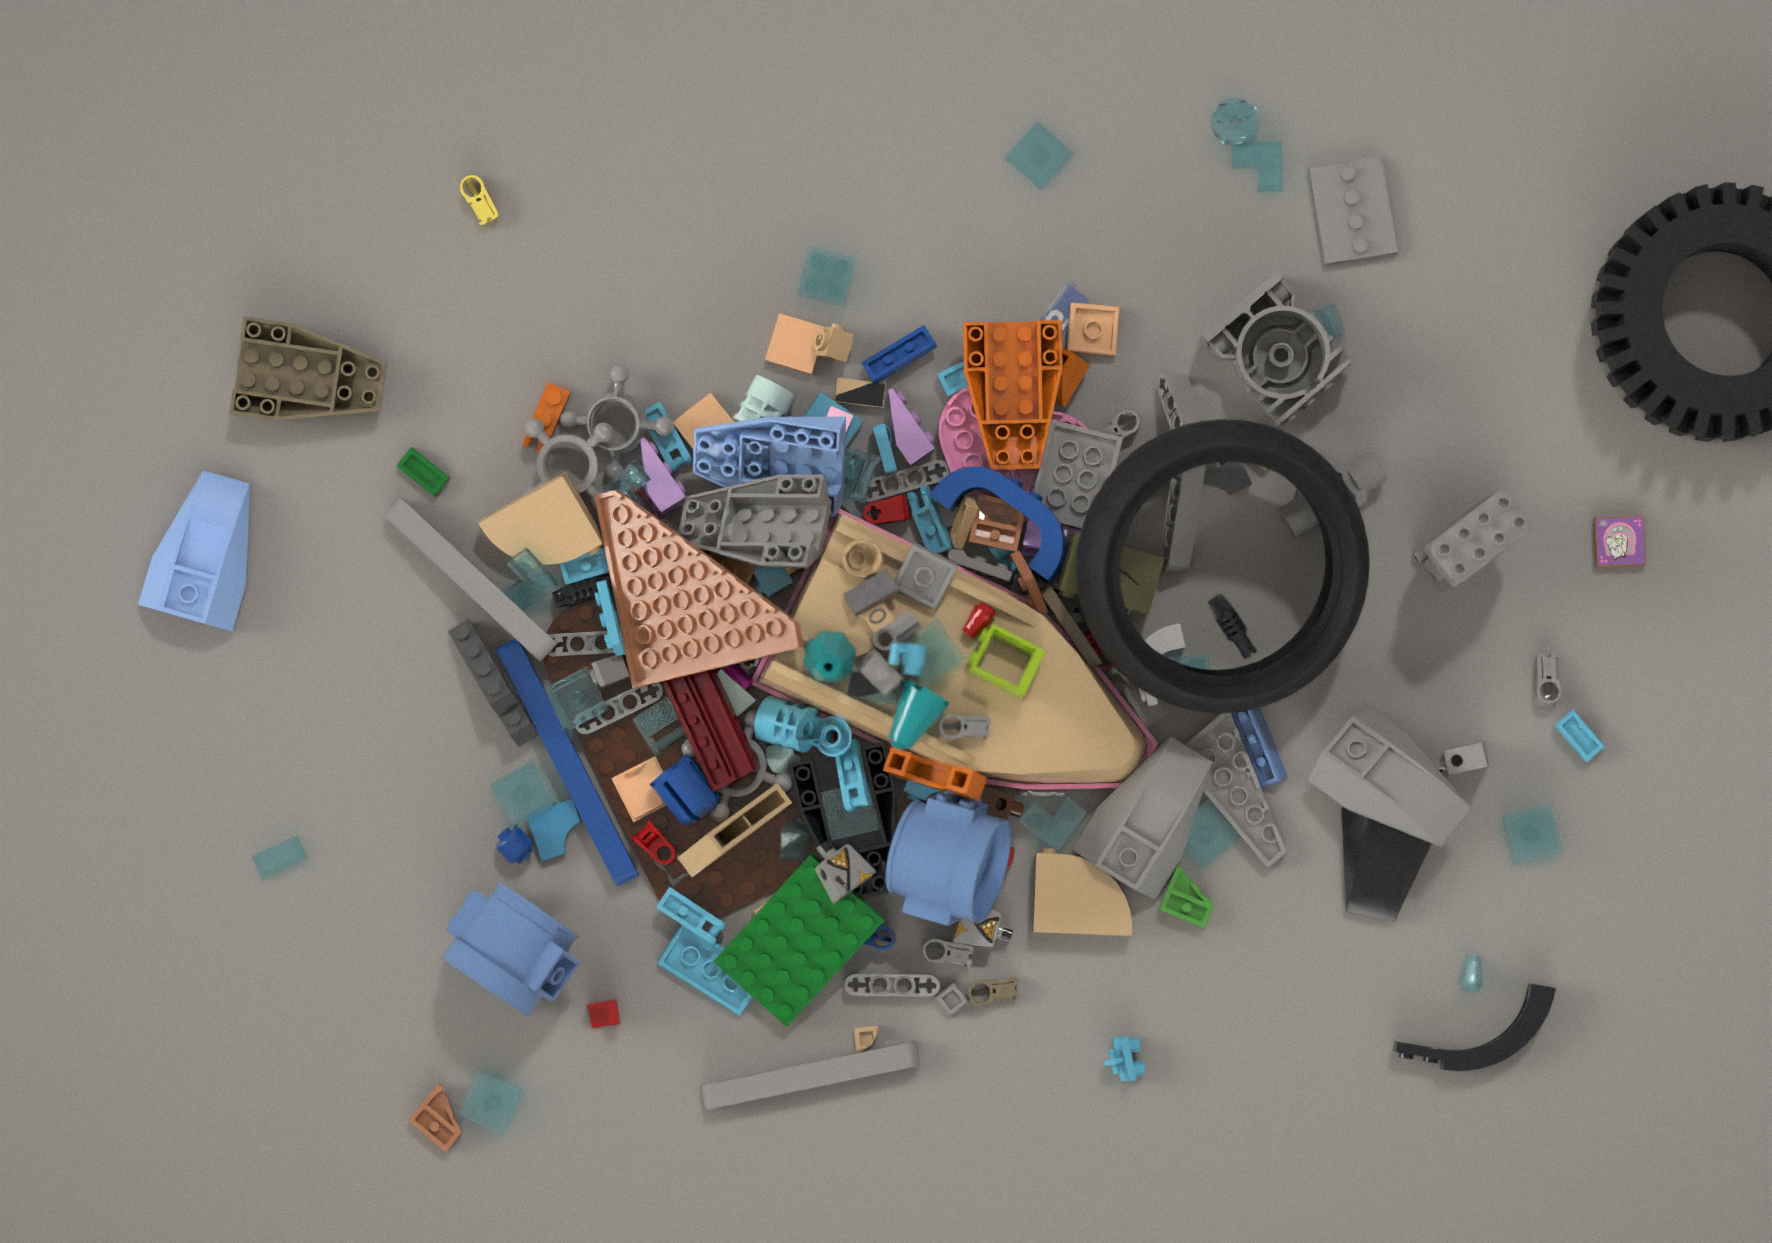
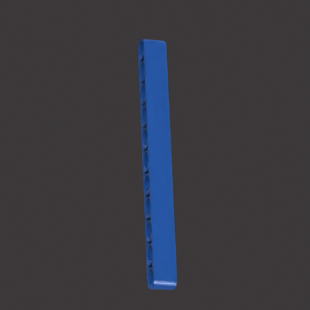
(567, 762)

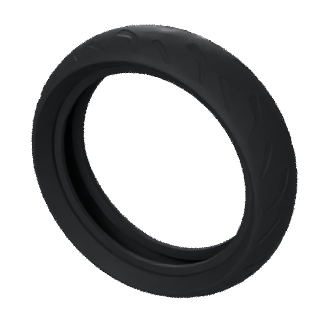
(1312, 646)

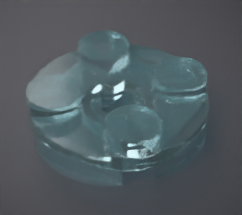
(1231, 134)

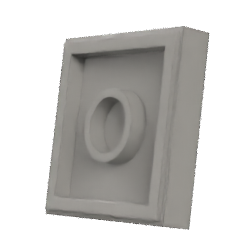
(925, 575)

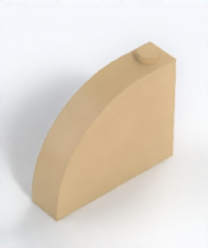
(546, 521)
(734, 830)
(1077, 897)

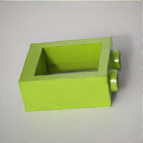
(1036, 656)

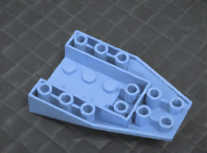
(772, 447)

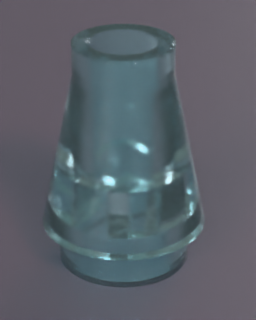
(1471, 974)

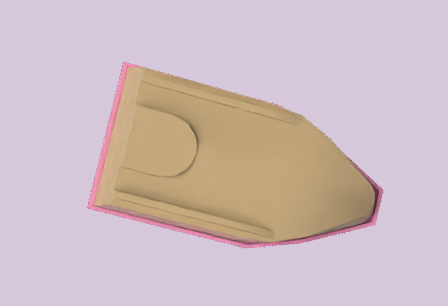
(1055, 737)

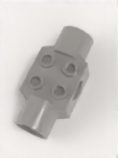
(1359, 476)

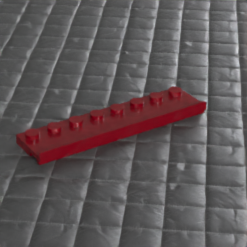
(712, 728)

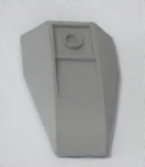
(761, 521)
(1389, 779)
(1147, 819)

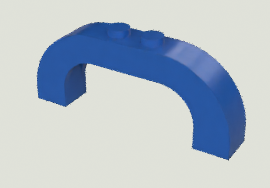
(1053, 539)

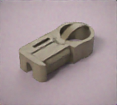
(997, 990)

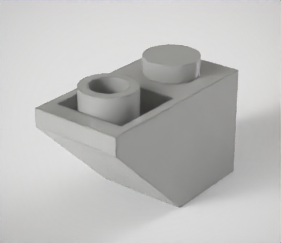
(609, 671)

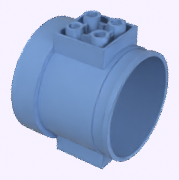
(948, 859)
(511, 948)

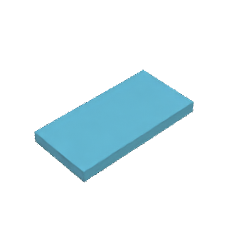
(692, 961)

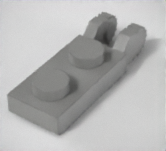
(980, 566)

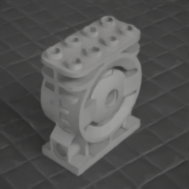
(1326, 358)
(1473, 539)

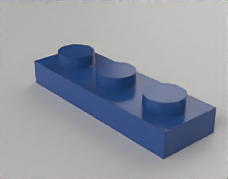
(899, 354)

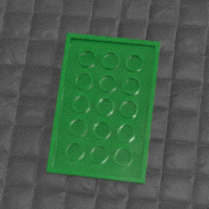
(797, 943)

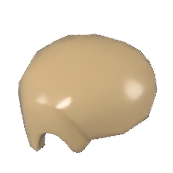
(862, 558)

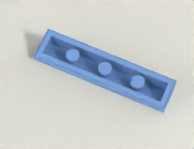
(1259, 746)

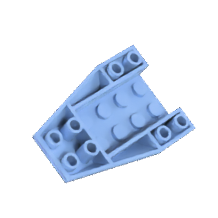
(204, 555)

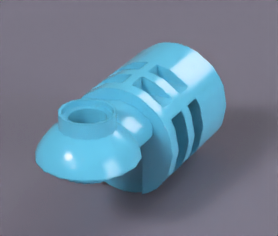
(800, 727)

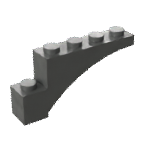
(1228, 477)
(493, 683)

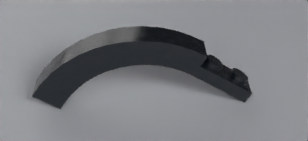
(1516, 1036)

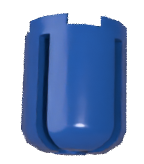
(686, 791)

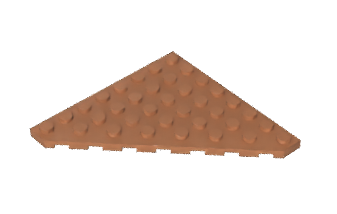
(679, 604)

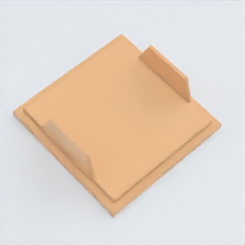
(636, 789)

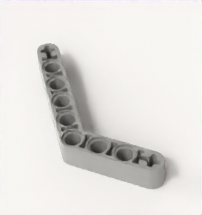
(1185, 488)

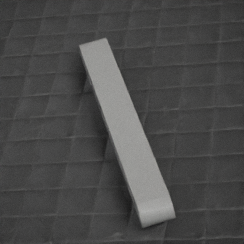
(470, 579)
(810, 1075)

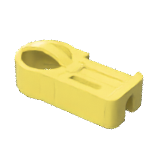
(481, 203)

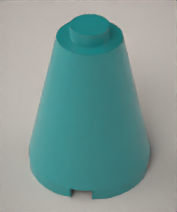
(915, 714)

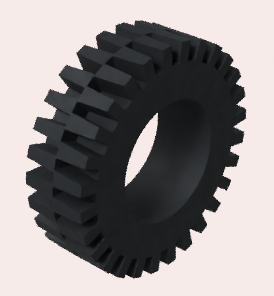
(1632, 313)

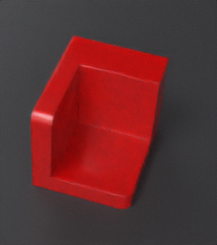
(604, 1013)

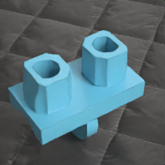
(1122, 1061)

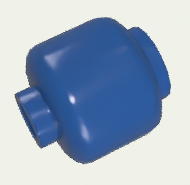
(514, 845)

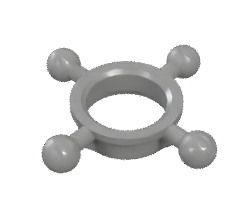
(663, 425)
(602, 433)
(721, 811)

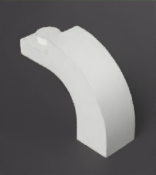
(1163, 641)

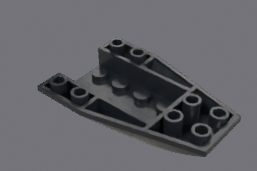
(820, 775)
(1378, 865)

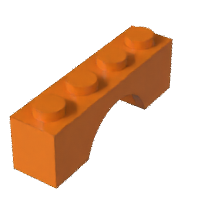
(943, 777)

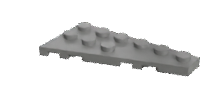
(1235, 788)

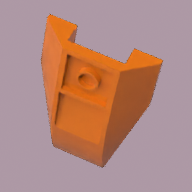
(1013, 386)

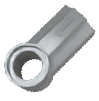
(897, 630)

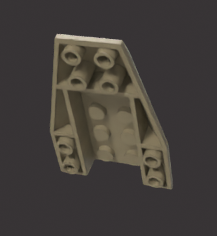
(302, 374)

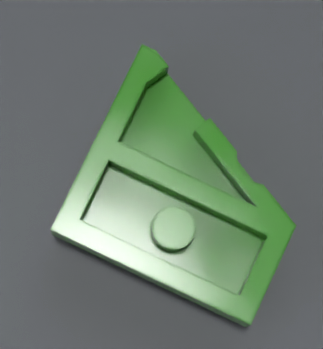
(1186, 900)

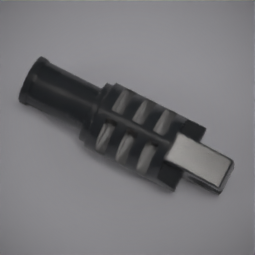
(578, 591)
(1231, 624)

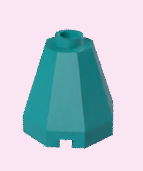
(832, 648)

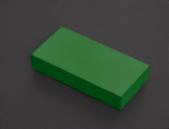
(423, 472)

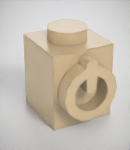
(833, 343)

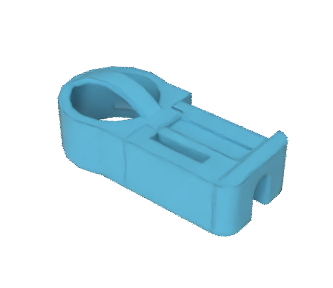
(884, 448)

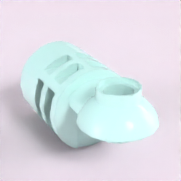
(764, 400)

